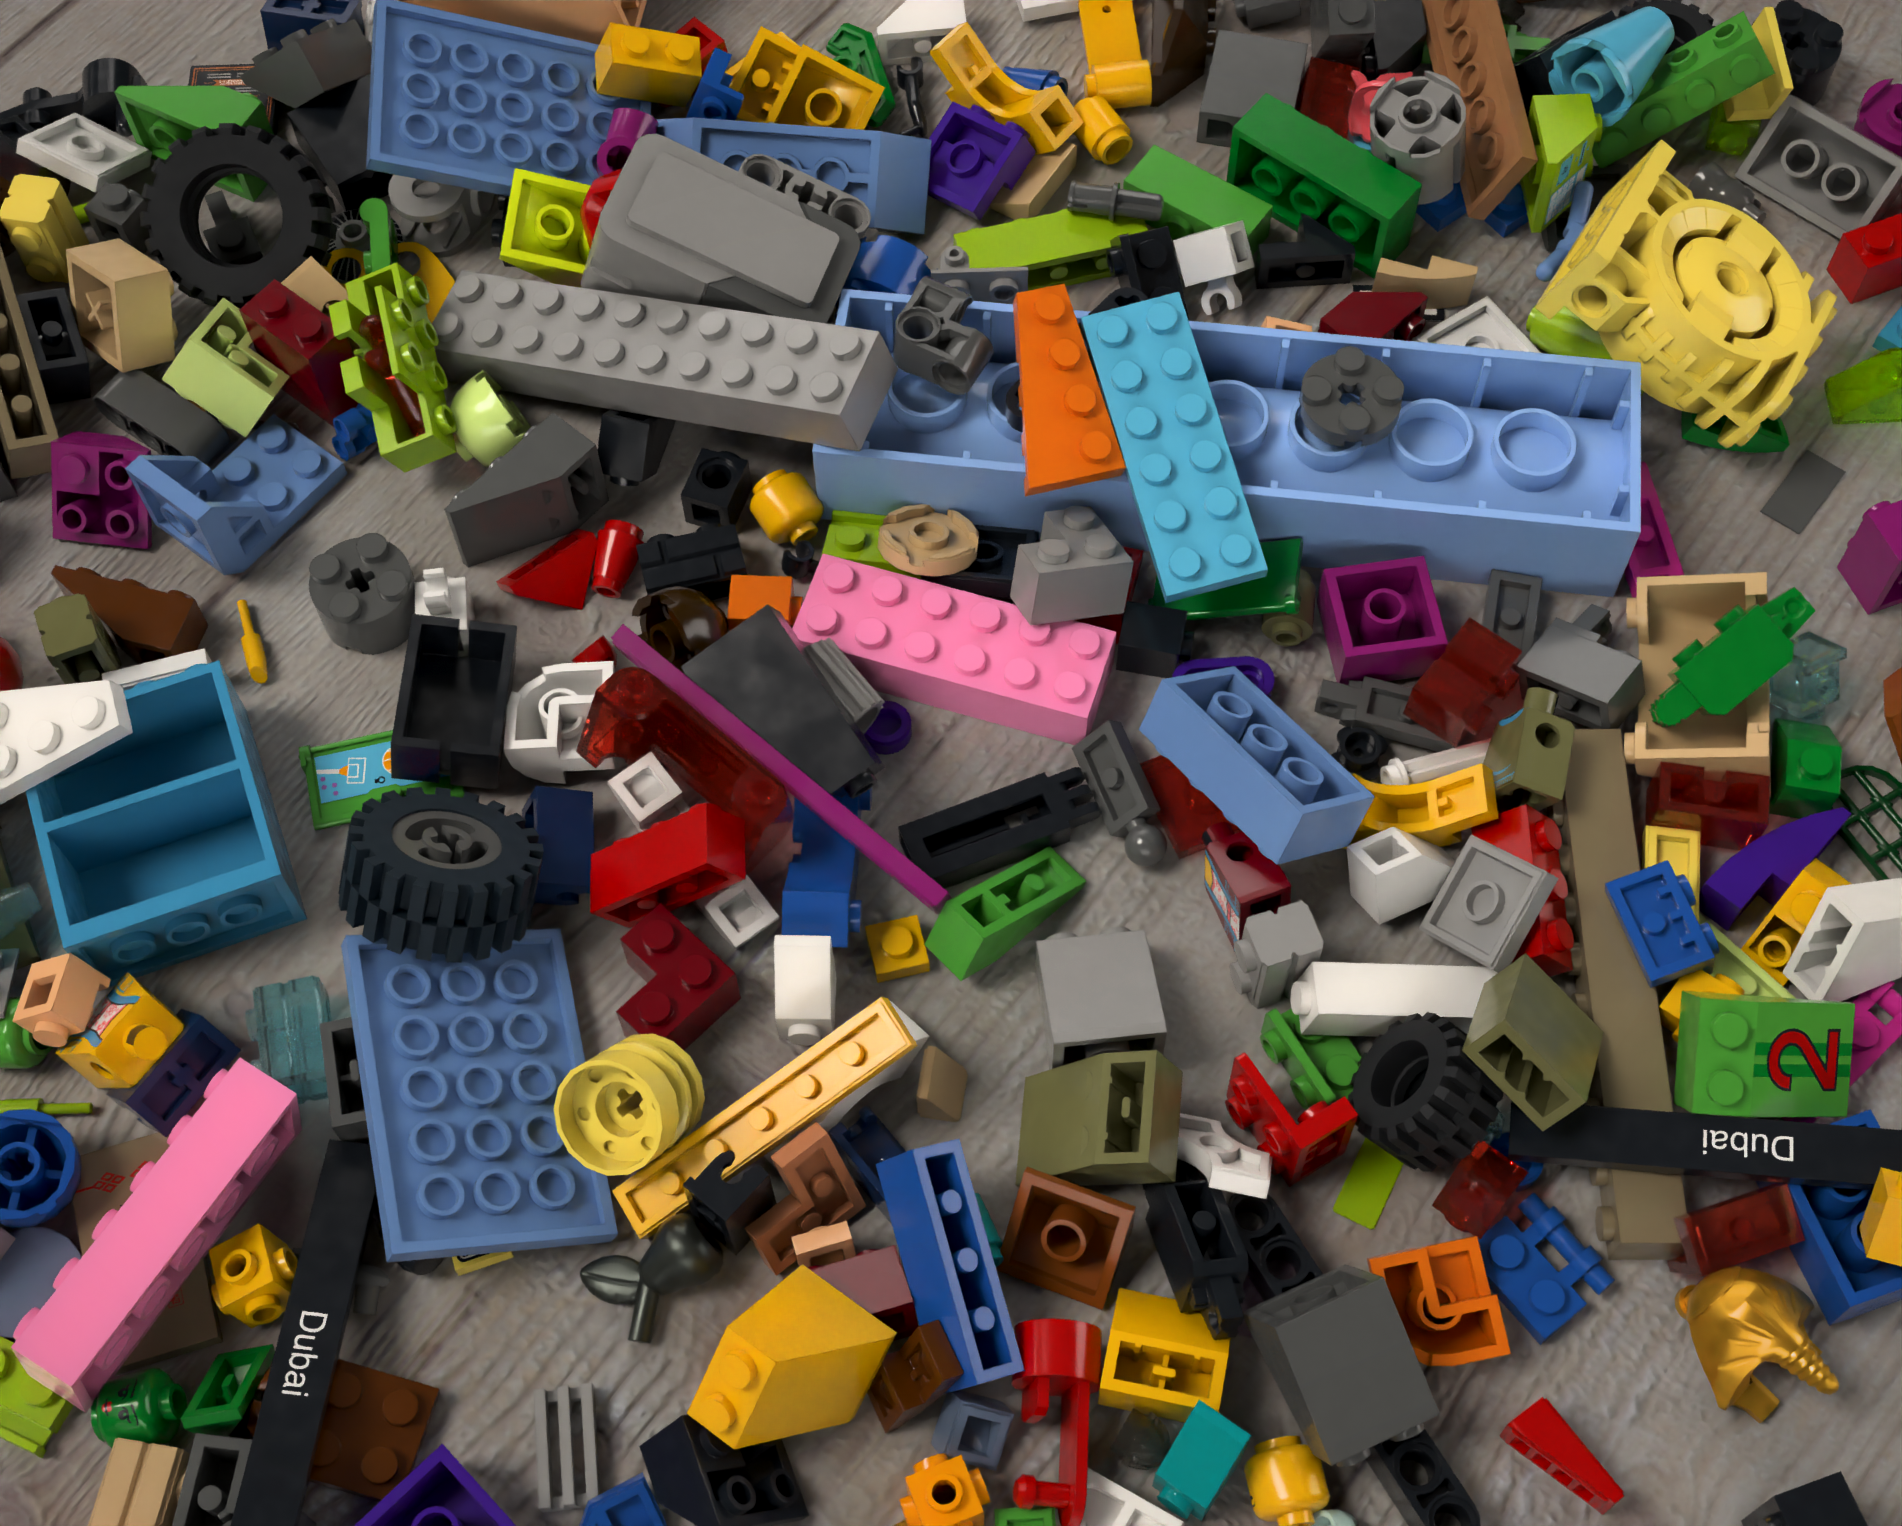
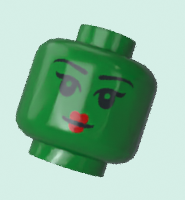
(139, 1408)

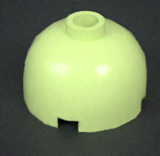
(485, 422)

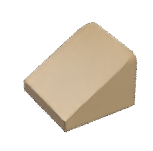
(940, 1086)

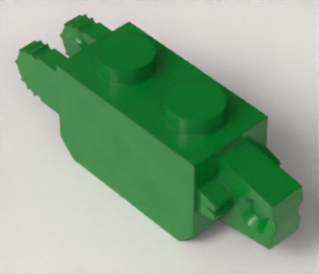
(1734, 661)

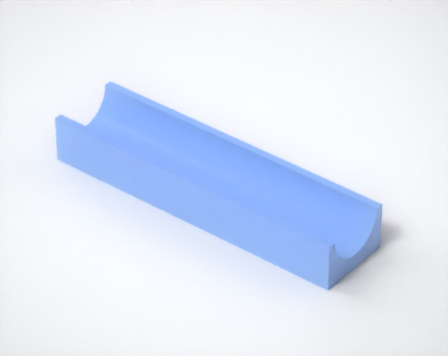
(1488, 468)

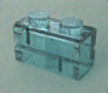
(289, 1034)

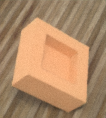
(824, 1245)

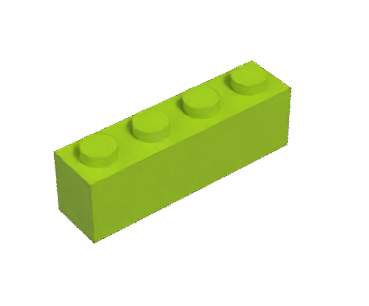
(1053, 246)

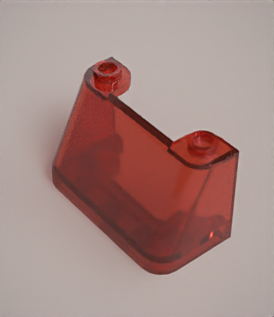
(642, 715)

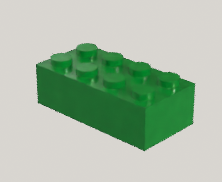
(1319, 173)

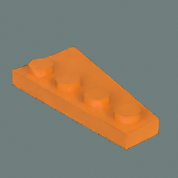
(1063, 412)

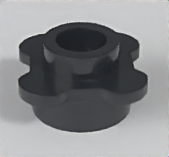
(1360, 740)

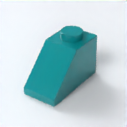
(1199, 1462)

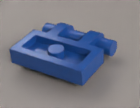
(1527, 1281)

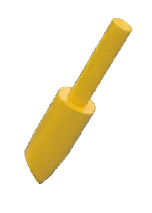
(252, 646)

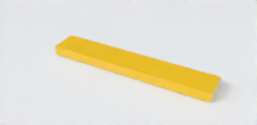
(768, 1113)

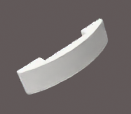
(653, 796)

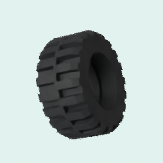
(188, 176)

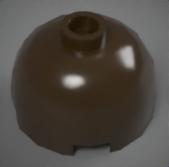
(679, 623)

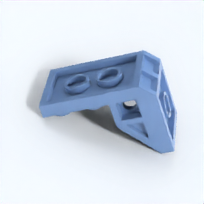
(245, 501)

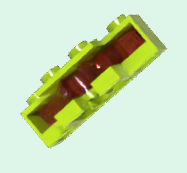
(399, 366)

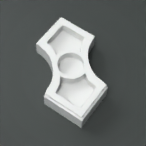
(1222, 1159)

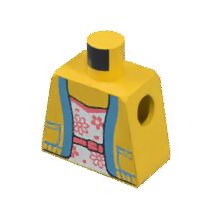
(123, 1036)

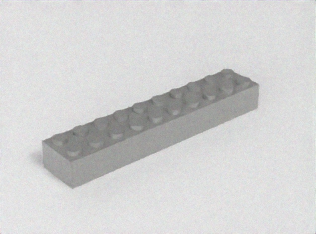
(666, 358)

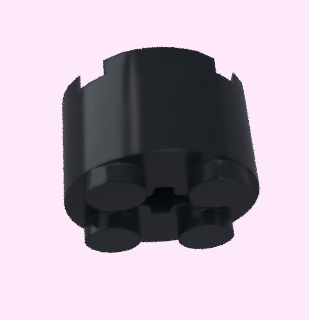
(1810, 47)

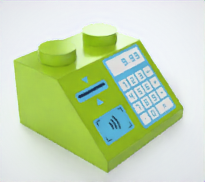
(1563, 140)

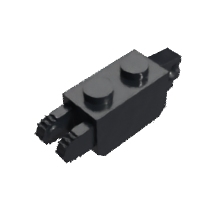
(1199, 1248)

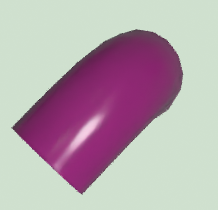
(624, 130)

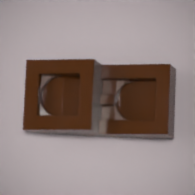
(914, 1376)

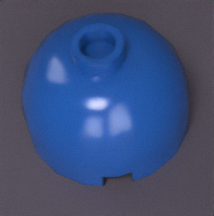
(36, 1168)

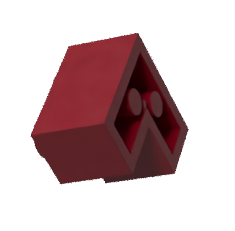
(684, 979)

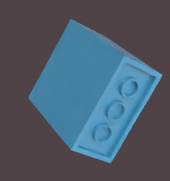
(166, 834)

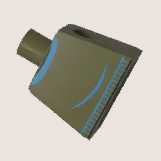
(1531, 753)

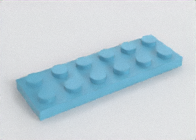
(1173, 447)

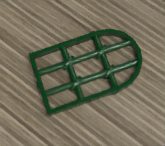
(1862, 817)

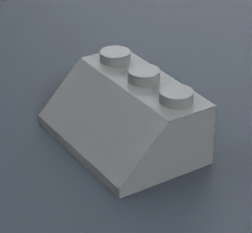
(1822, 169)

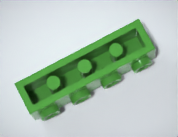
(1687, 85)

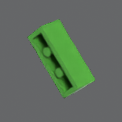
(1197, 198)

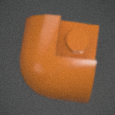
(1445, 1302)

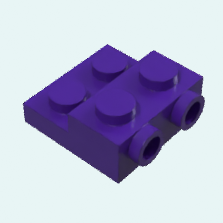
(975, 158)

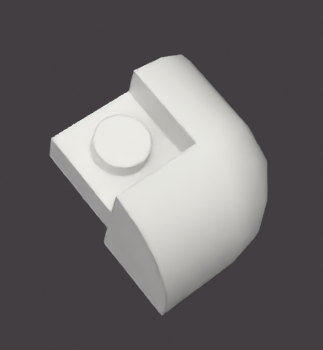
(549, 718)

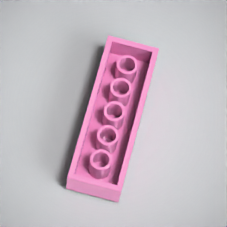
(959, 649)
(158, 1234)

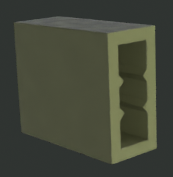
(1534, 1042)

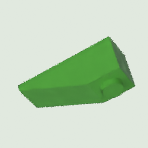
(1001, 911)

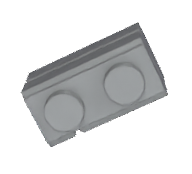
(1275, 953)

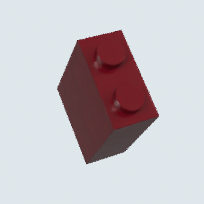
(301, 345)

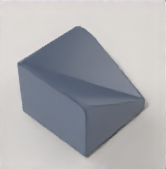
(972, 1428)

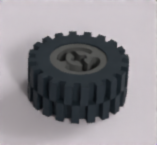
(439, 874)

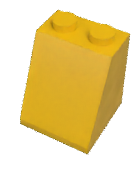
(791, 1364)

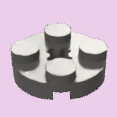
(1355, 374)

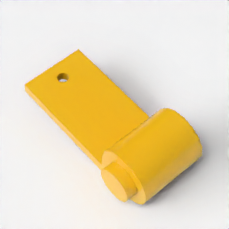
(1114, 54)

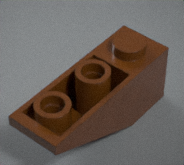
(138, 618)

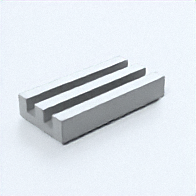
(564, 1397)

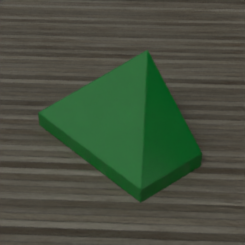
(227, 1390)

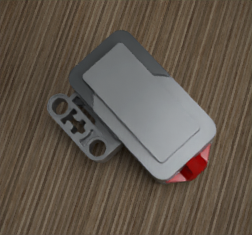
(720, 235)

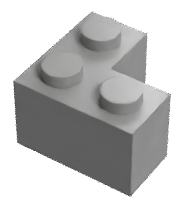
(1072, 570)

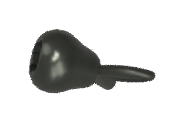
(678, 1258)

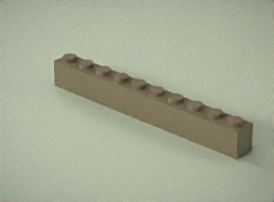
(1613, 991)

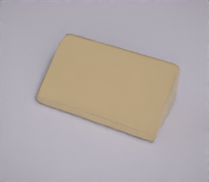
(1037, 183)

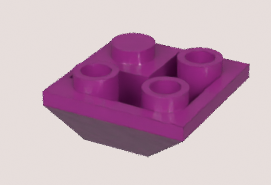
(94, 492)

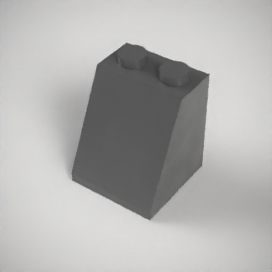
(1343, 1364)

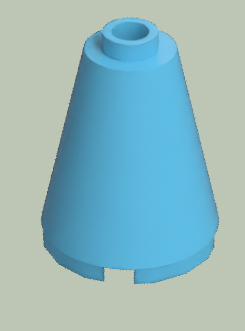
(1613, 61)

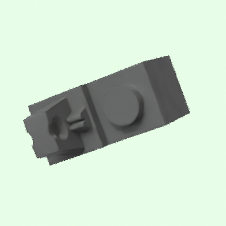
(1591, 679)

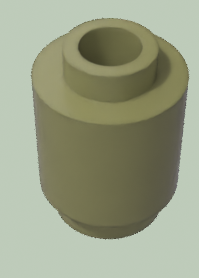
(1293, 628)

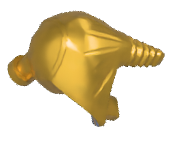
(1747, 1319)

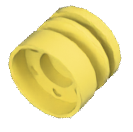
(629, 1104)

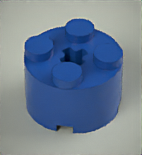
(887, 267)

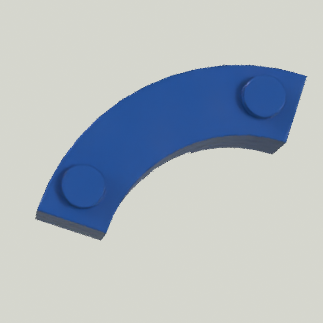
(823, 878)

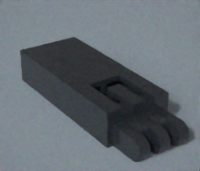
(975, 838)

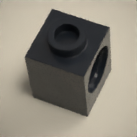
(721, 505)

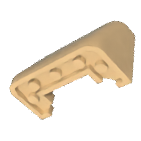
(1668, 618)

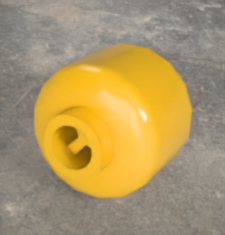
(786, 507)
(1286, 1482)

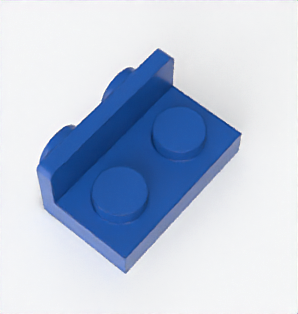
(713, 94)
(1661, 924)

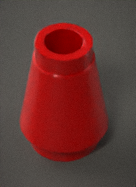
(615, 557)

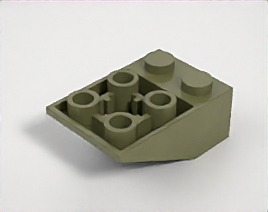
(1103, 1120)

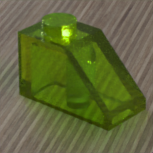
(1867, 390)

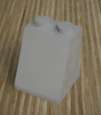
(1098, 995)

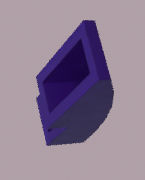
(1768, 865)

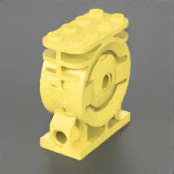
(1693, 298)

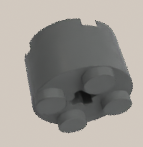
(364, 593)

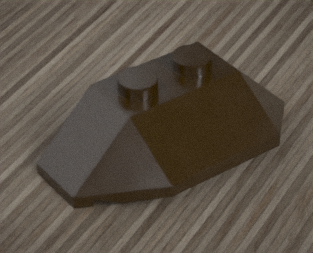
(1179, 45)

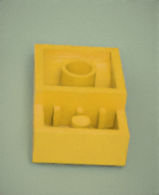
(801, 87)

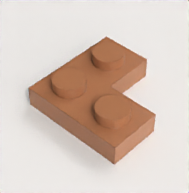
(819, 1196)

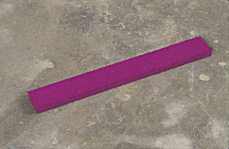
(792, 778)

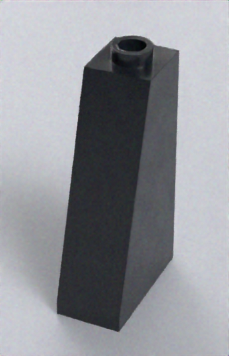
(783, 697)

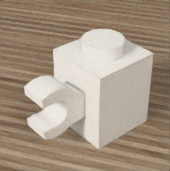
(1215, 258)
(446, 598)

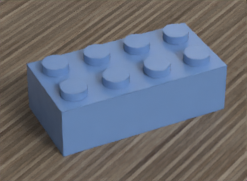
(1255, 764)

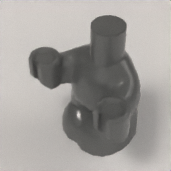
(1716, 185)

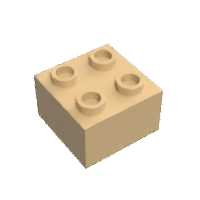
(122, 304)

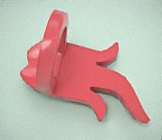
(1360, 106)

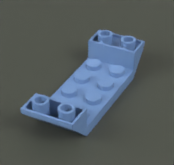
(874, 166)

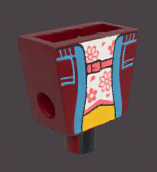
(1240, 879)

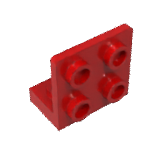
(1294, 1148)

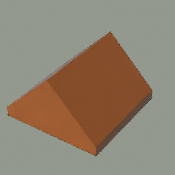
(1066, 1238)

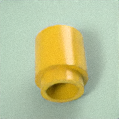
(1103, 130)

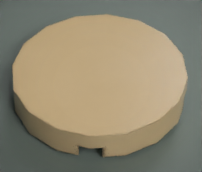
(928, 541)

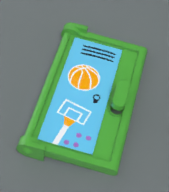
(352, 772)

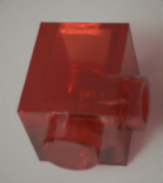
(1479, 1189)

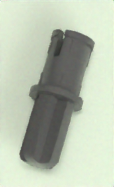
(1114, 201)

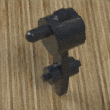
(94, 100)

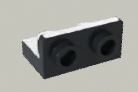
(1146, 263)

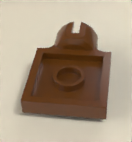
(368, 1430)

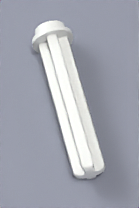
(1434, 765)

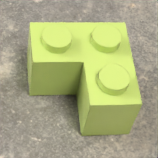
(224, 373)

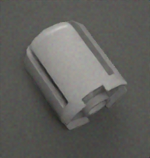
(1421, 131)

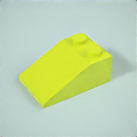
(546, 228)

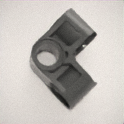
(934, 342)

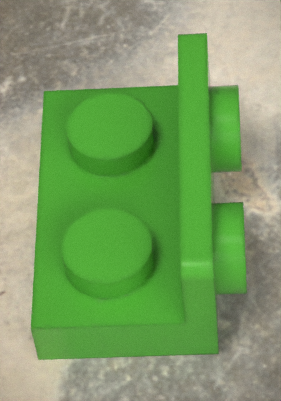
(1316, 1063)

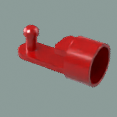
(1064, 1362)

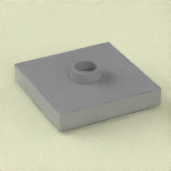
(1488, 904)

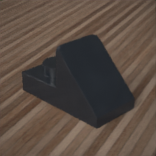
(1312, 260)

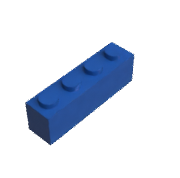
(950, 1259)

